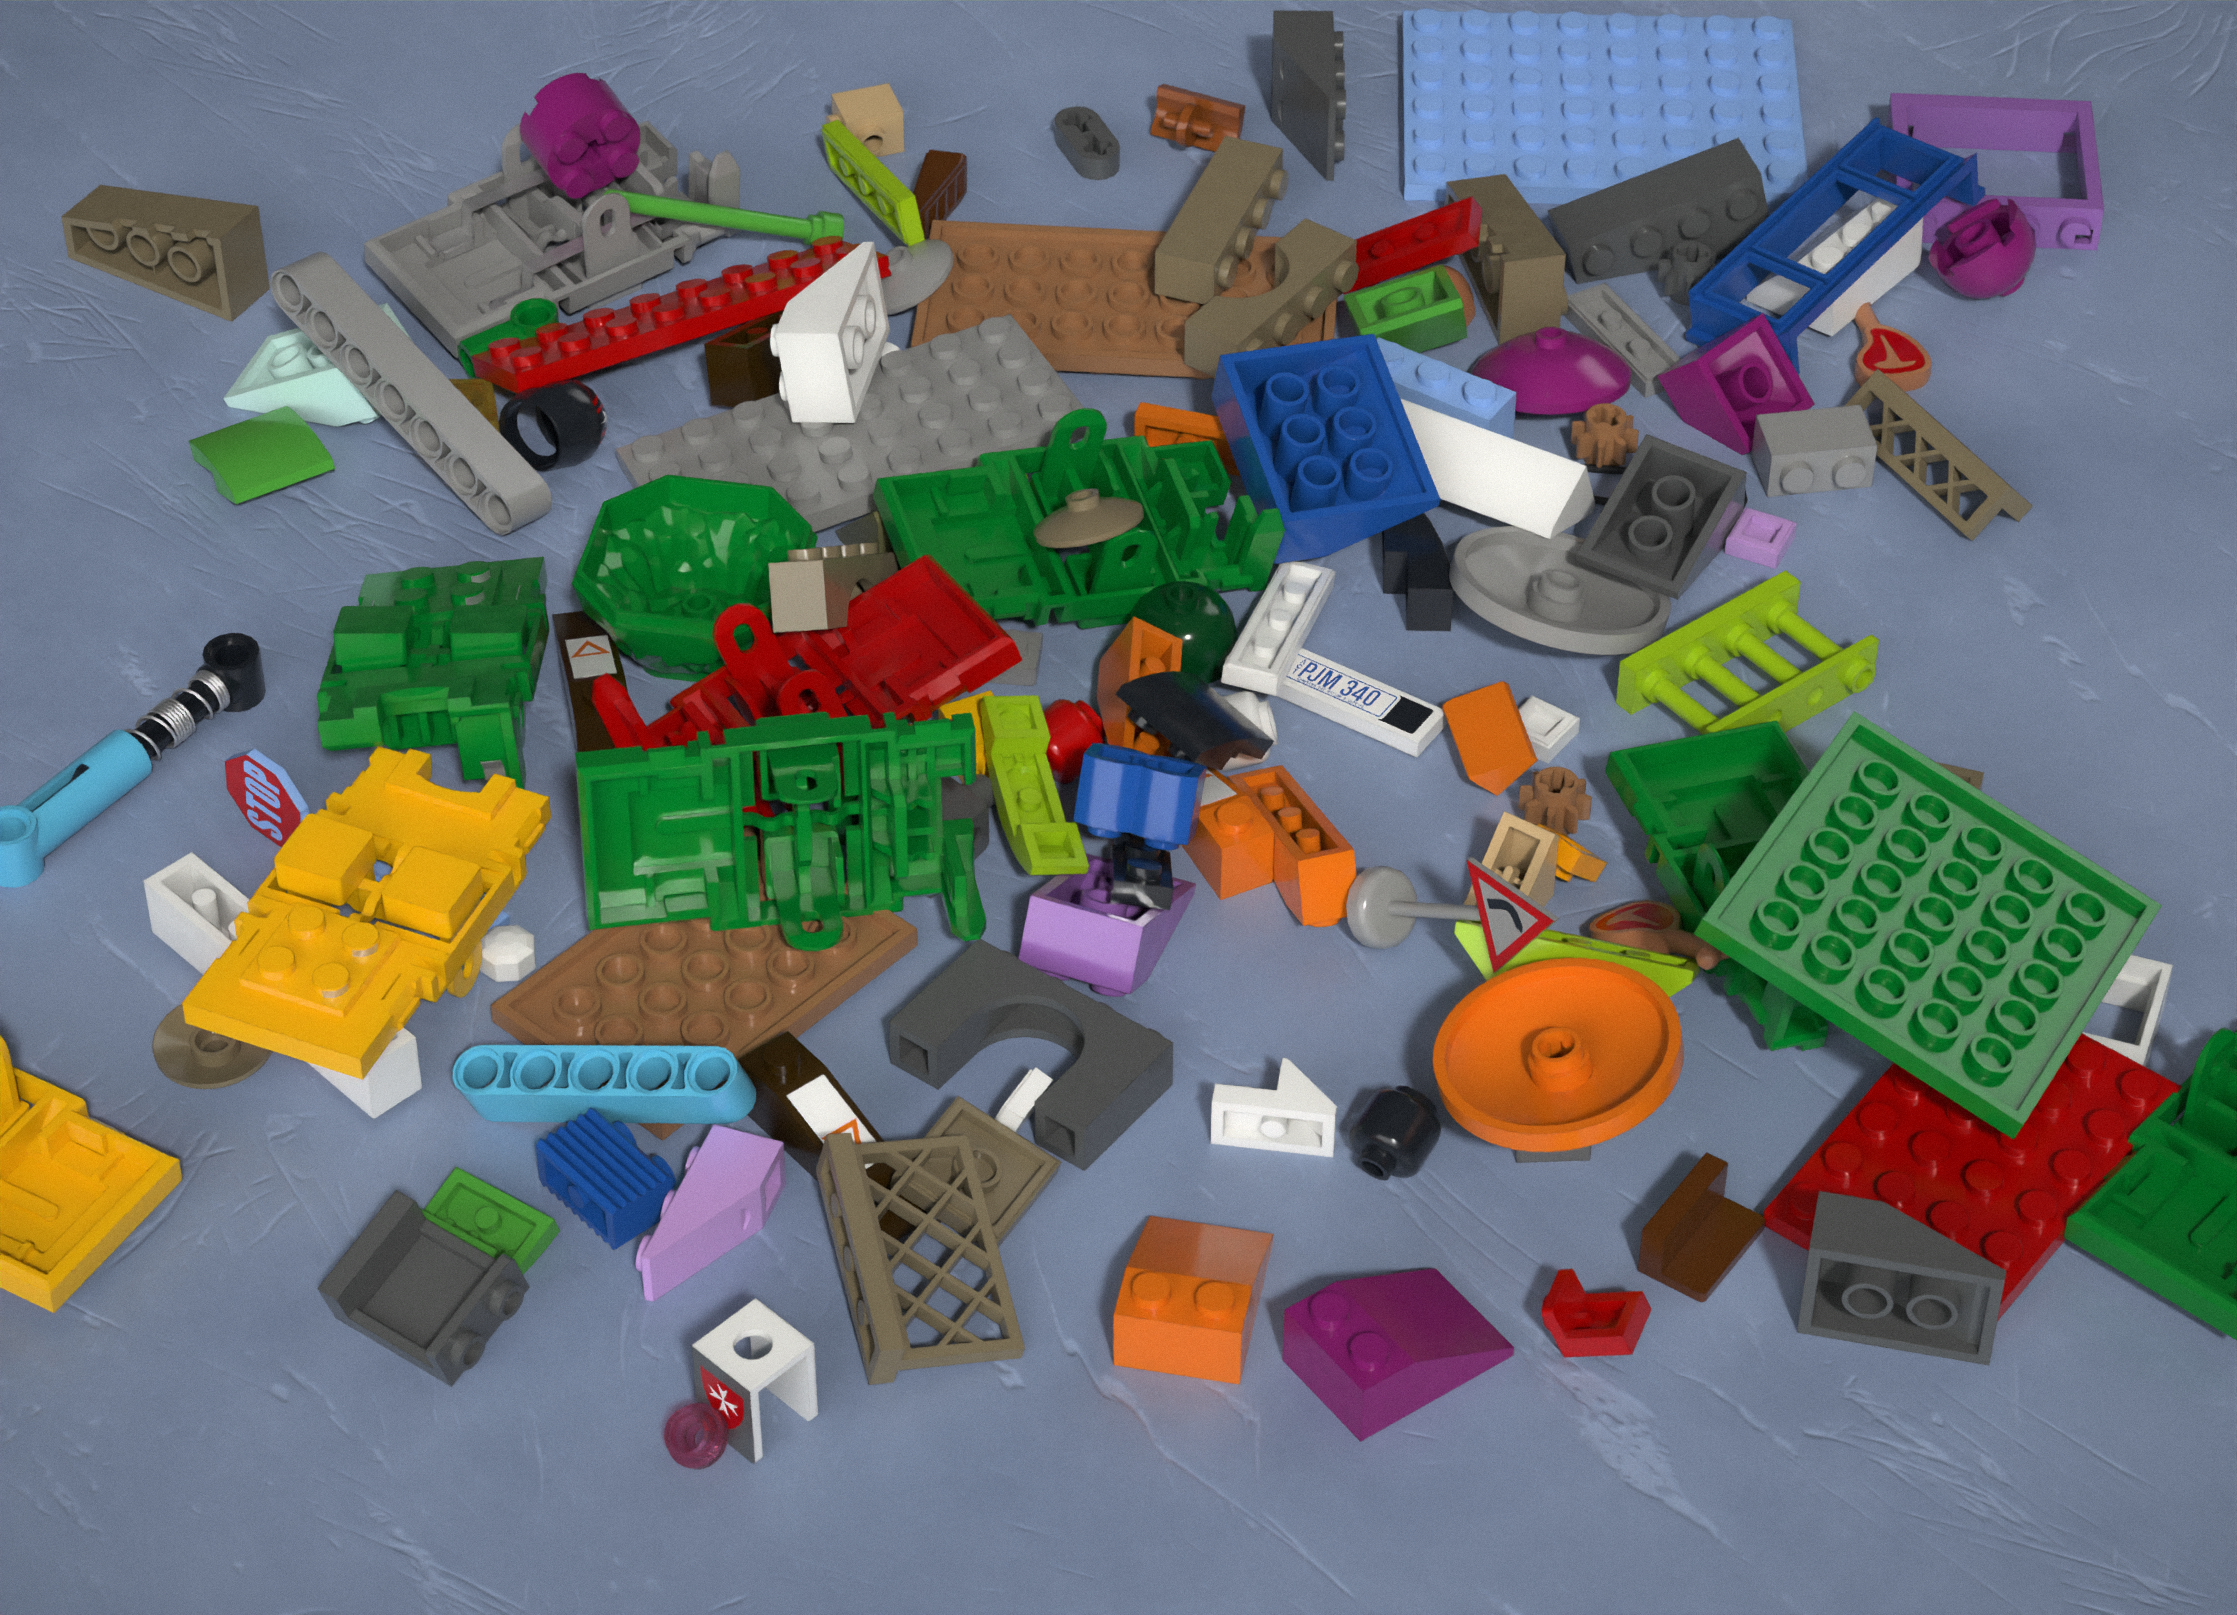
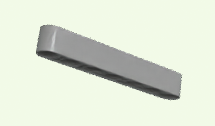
(411, 393)

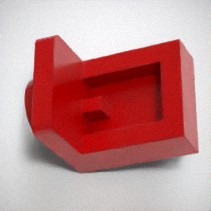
(1593, 1321)

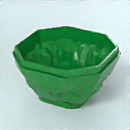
(676, 559)

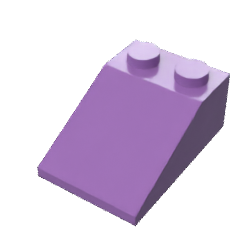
(1086, 937)

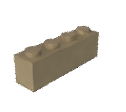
(1220, 221)

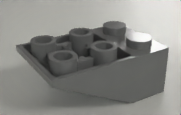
(1309, 86)

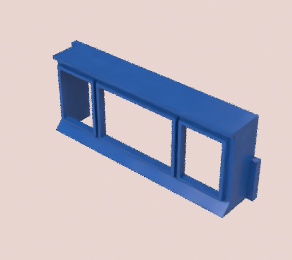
(1765, 250)

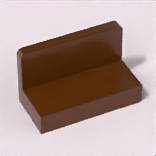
(1698, 1233)

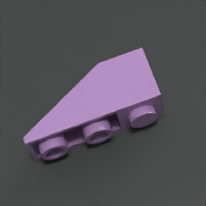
(719, 1204)

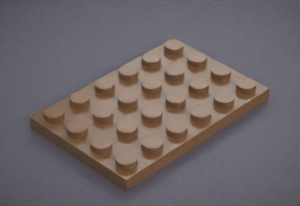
(698, 984)

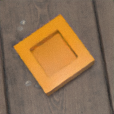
(1575, 859)

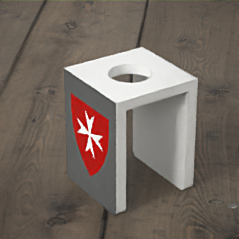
(780, 1363)

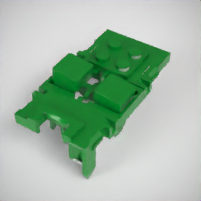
(440, 663)

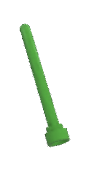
(808, 229)

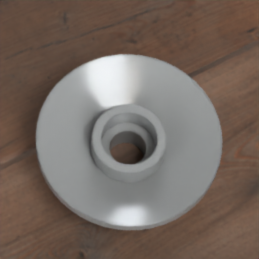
(915, 273)

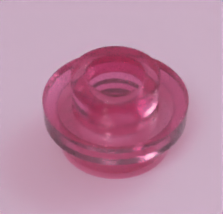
(682, 1430)

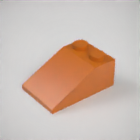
(1190, 1299)

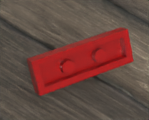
(1417, 242)

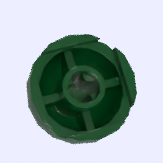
(1196, 617)

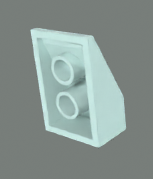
(299, 375)

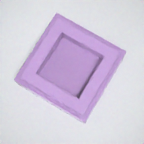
(1760, 538)

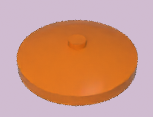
(1558, 1054)

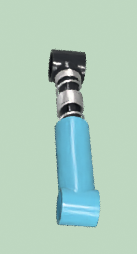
(120, 761)

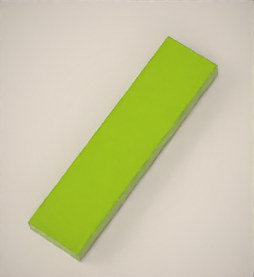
(872, 183)

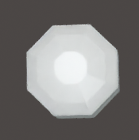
(508, 953)

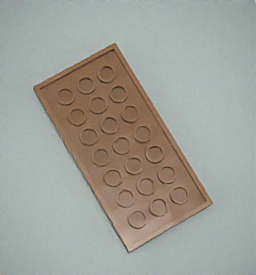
(1082, 295)

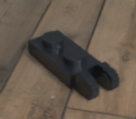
(1139, 874)

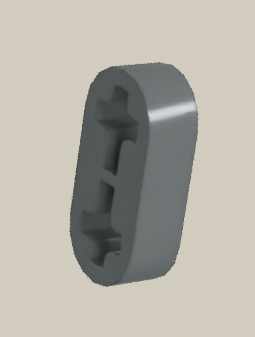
(1087, 143)

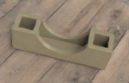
(1310, 273)
(819, 582)

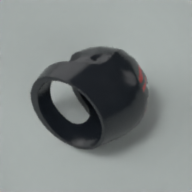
(568, 418)

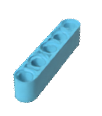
(627, 1097)

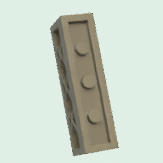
(1946, 447)

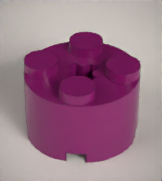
(581, 134)

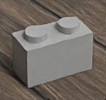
(1814, 450)

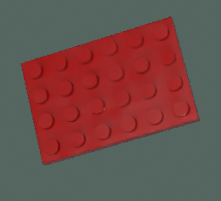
(1968, 1177)

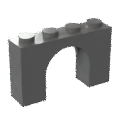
(998, 997)

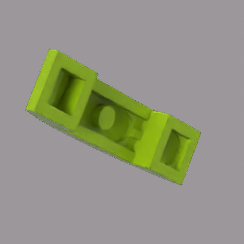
(1025, 787)

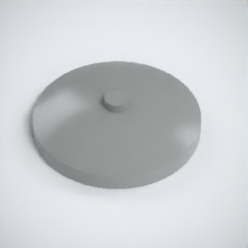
(1550, 597)

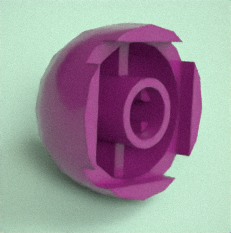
(1986, 252)

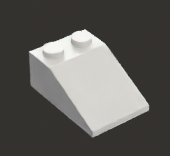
(832, 340)

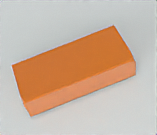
(1490, 736)

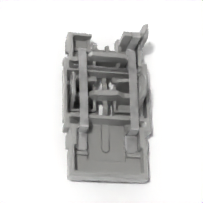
(479, 260)

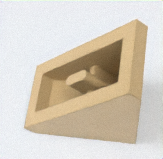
(1523, 857)

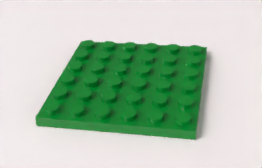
(1930, 923)

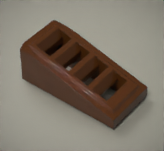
(940, 186)

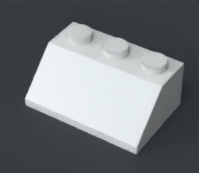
(1827, 250)

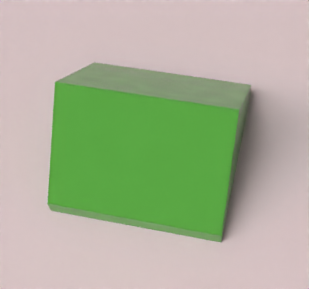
(1411, 310)

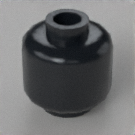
(1395, 1133)

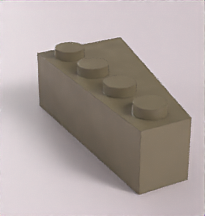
(173, 245)
(1517, 261)

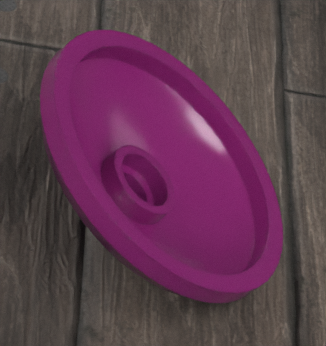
(1556, 371)

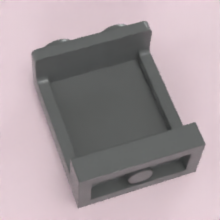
(423, 1290)

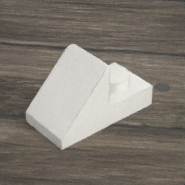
(1283, 1120)

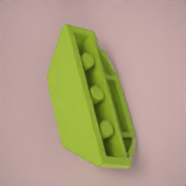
(1666, 970)

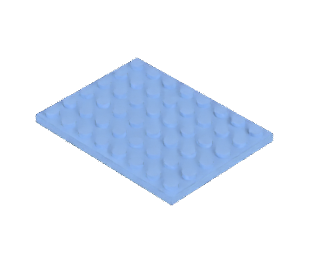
(1593, 99)

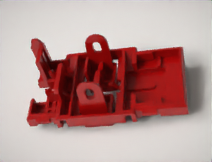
(903, 652)

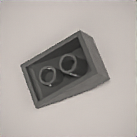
(1665, 518)
(1896, 1283)

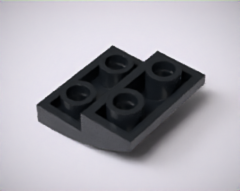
(1192, 718)

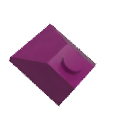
(1733, 381)

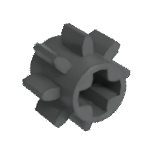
(1685, 268)

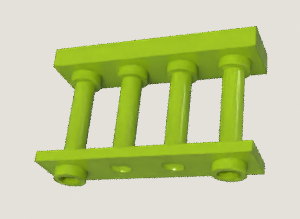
(1739, 630)

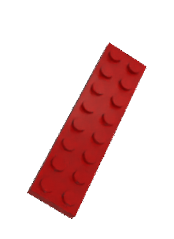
(660, 321)

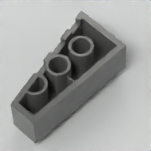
(1631, 225)

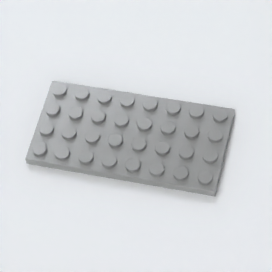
(920, 415)

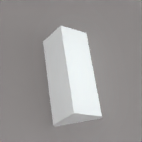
(1501, 474)

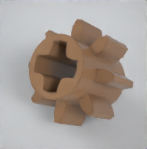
(1604, 435)
(1555, 800)

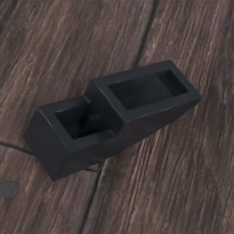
(1419, 568)

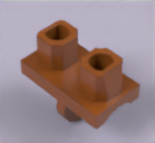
(1195, 118)

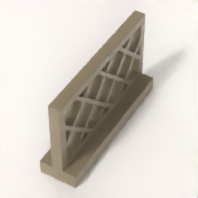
(868, 1274)

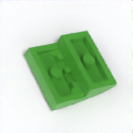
(261, 454)
(491, 1219)

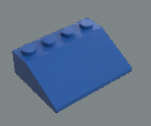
(1322, 442)

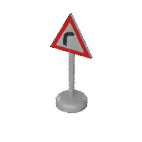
(1385, 909)

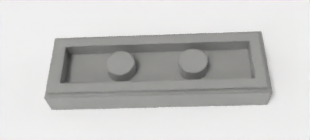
(1609, 320)

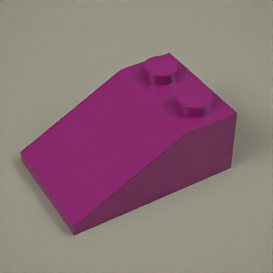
(1388, 1345)

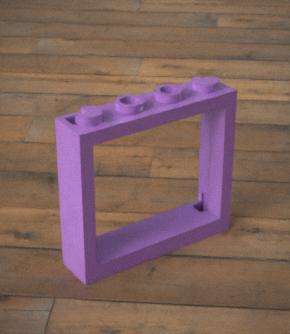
(2012, 126)

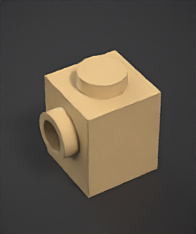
(871, 117)

